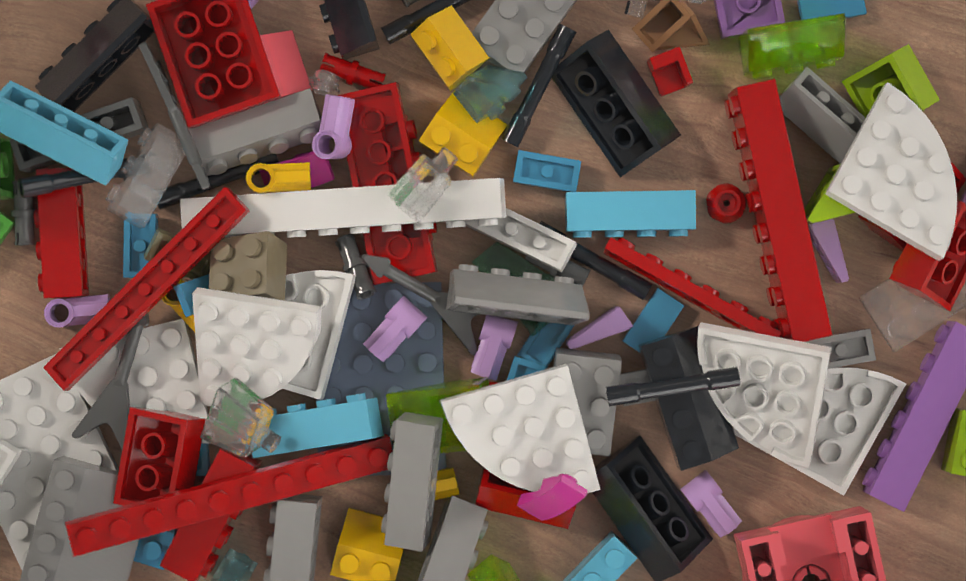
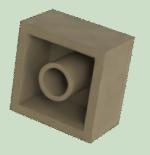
(250, 265)

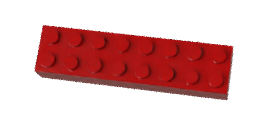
(778, 211)

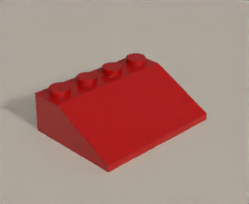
(213, 57)

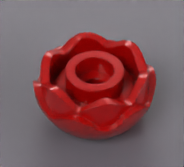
(716, 207)

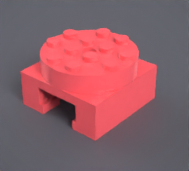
(828, 545)

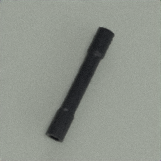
(408, 23)
(555, 53)
(48, 183)
(192, 187)
(623, 278)
(710, 380)

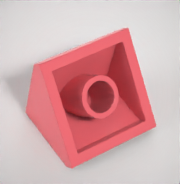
(286, 62)

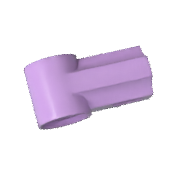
(334, 124)
(80, 309)
(399, 323)
(495, 340)
(708, 499)

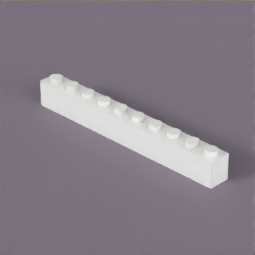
(358, 209)

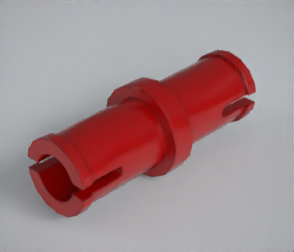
(352, 71)

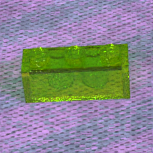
(793, 46)

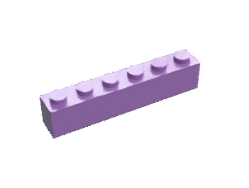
(922, 420)

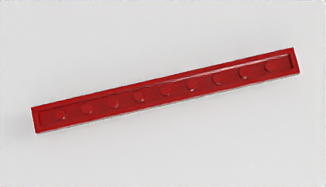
(227, 495)

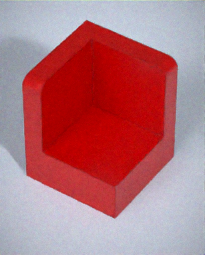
(669, 71)

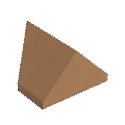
(670, 26)

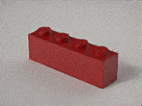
(61, 241)

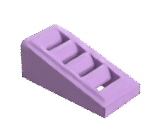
(827, 243)
(608, 324)

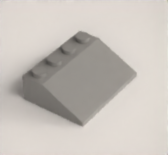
(516, 297)
(71, 493)

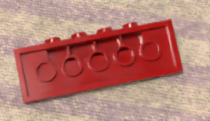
(382, 156)

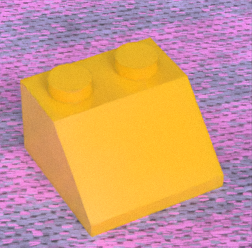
(449, 47)
(462, 136)
(362, 550)

